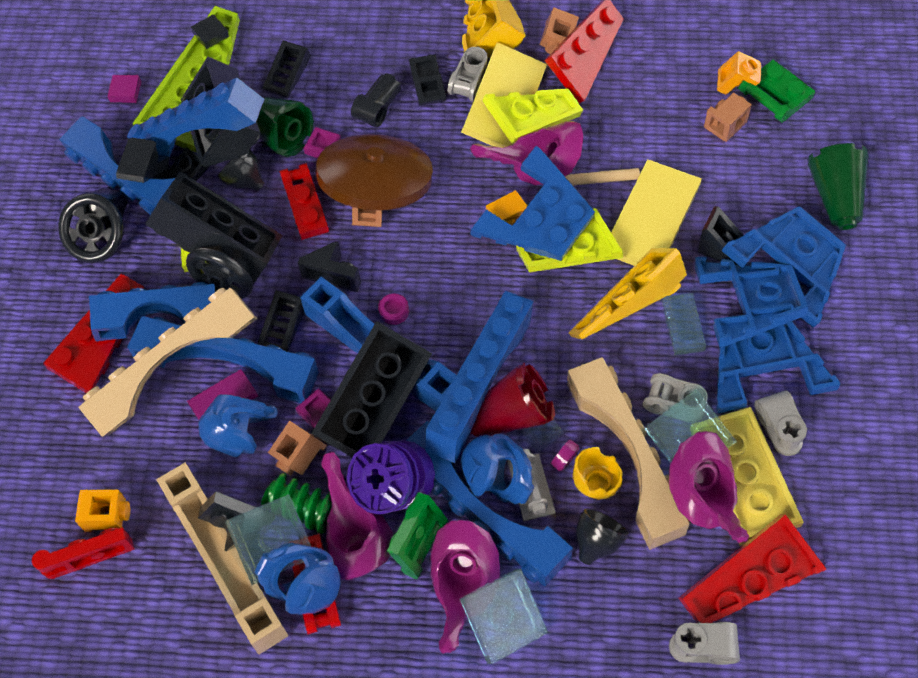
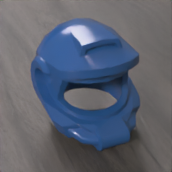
(226, 424)
(484, 467)
(312, 589)

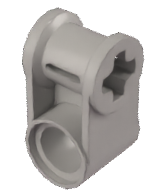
(469, 73)
(672, 392)
(781, 417)
(712, 643)

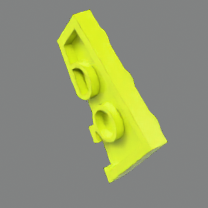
(531, 112)
(592, 246)

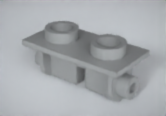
(540, 500)

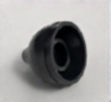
(242, 172)
(598, 535)

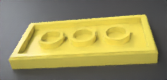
(505, 73)
(654, 210)
(759, 482)

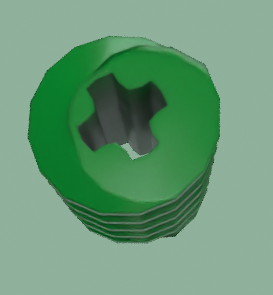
(310, 508)

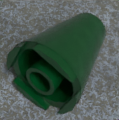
(284, 125)
(841, 182)

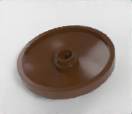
(374, 172)

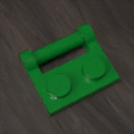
(783, 87)
(416, 534)

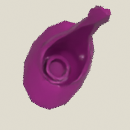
(559, 142)
(705, 484)
(353, 528)
(460, 563)

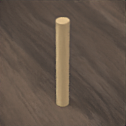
(603, 176)

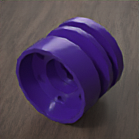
(405, 472)

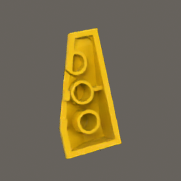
(492, 23)
(648, 281)

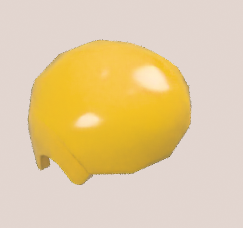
(597, 474)

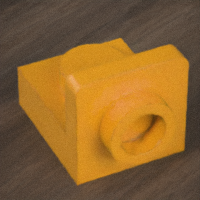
(737, 69)

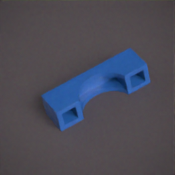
(116, 313)

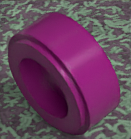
(393, 309)
(565, 455)

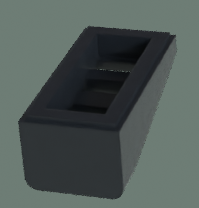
(285, 51)
(280, 299)

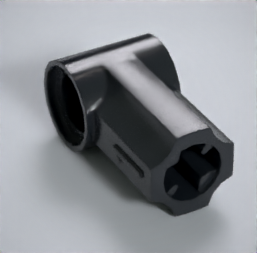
(374, 104)

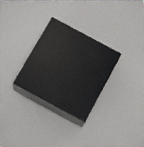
(210, 31)

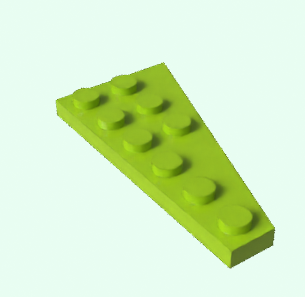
(185, 69)

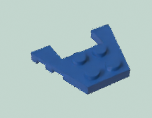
(550, 220)
(798, 242)
(766, 294)
(764, 353)

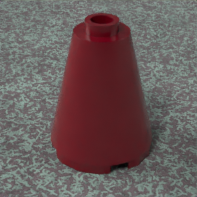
(514, 403)

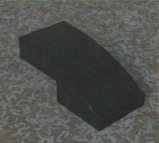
(427, 80)

